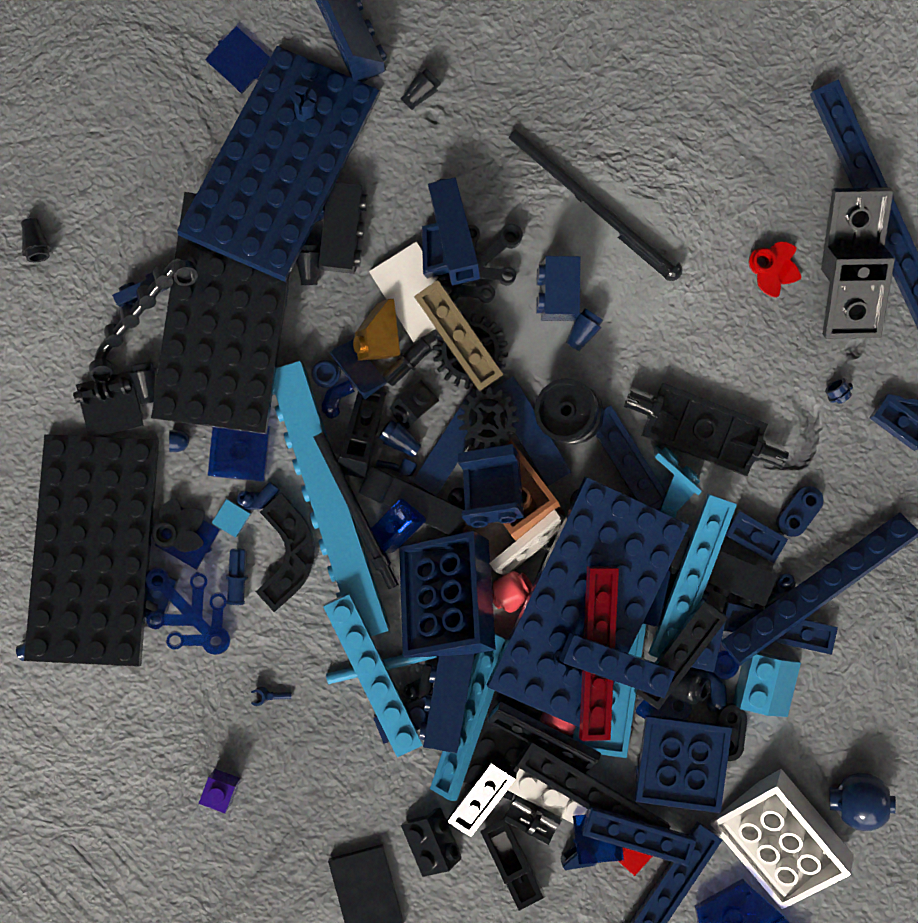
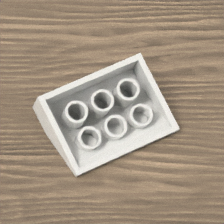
(783, 840)

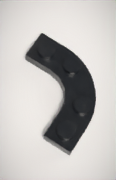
(298, 549)

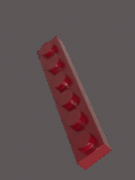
(599, 627)

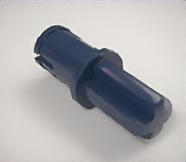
(236, 576)

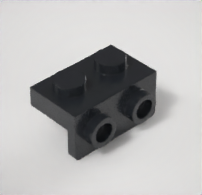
(432, 843)

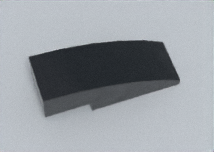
(512, 864)

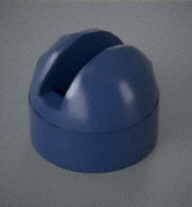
(177, 441)

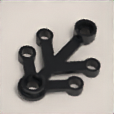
(483, 259)

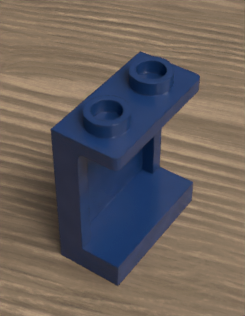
(492, 485)

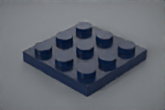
(683, 764)

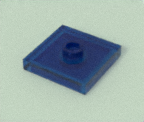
(238, 454)

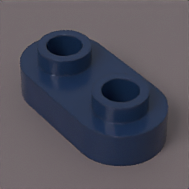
(798, 509)

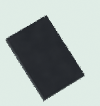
(365, 887)

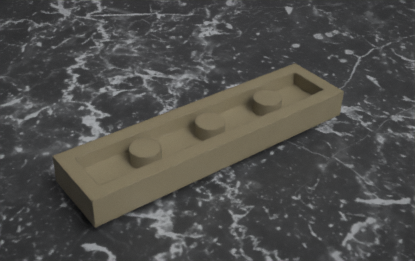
(458, 335)

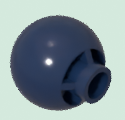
(863, 801)

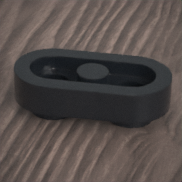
(738, 729)

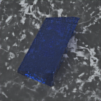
(397, 526)

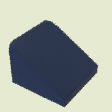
(570, 860)

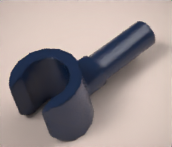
(406, 468)
(266, 695)

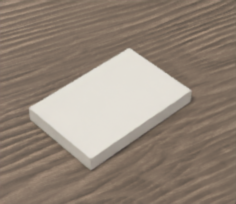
(401, 280)

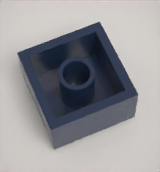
(559, 288)

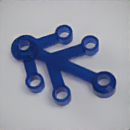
(190, 614)

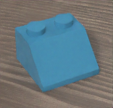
(766, 685)

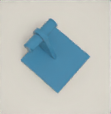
(683, 484)

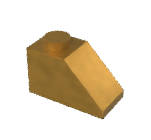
(378, 333)

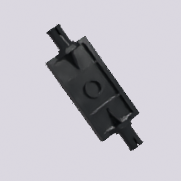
(705, 429)

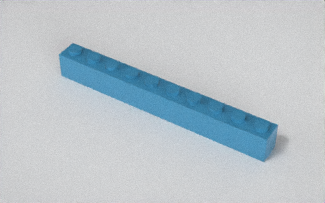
(331, 514)

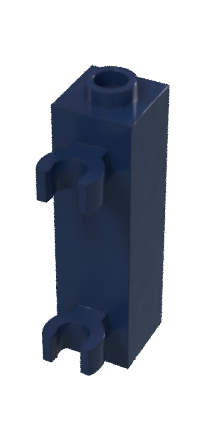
(454, 231)

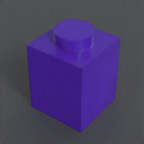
(219, 791)

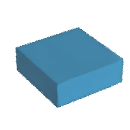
(231, 518)

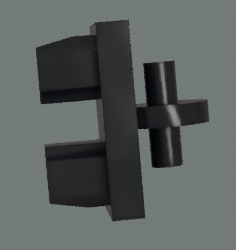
(532, 819)

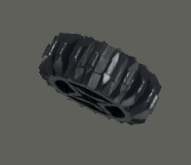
(490, 339)

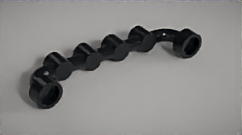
(184, 275)

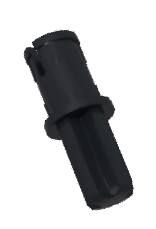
(407, 361)

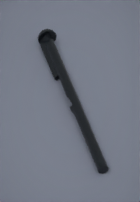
(628, 235)

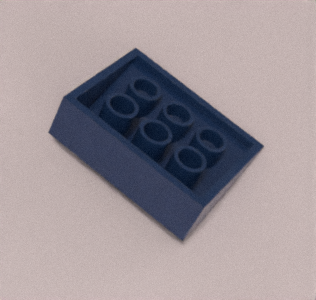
(353, 38)
(447, 597)

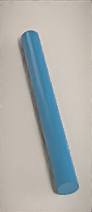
(391, 663)

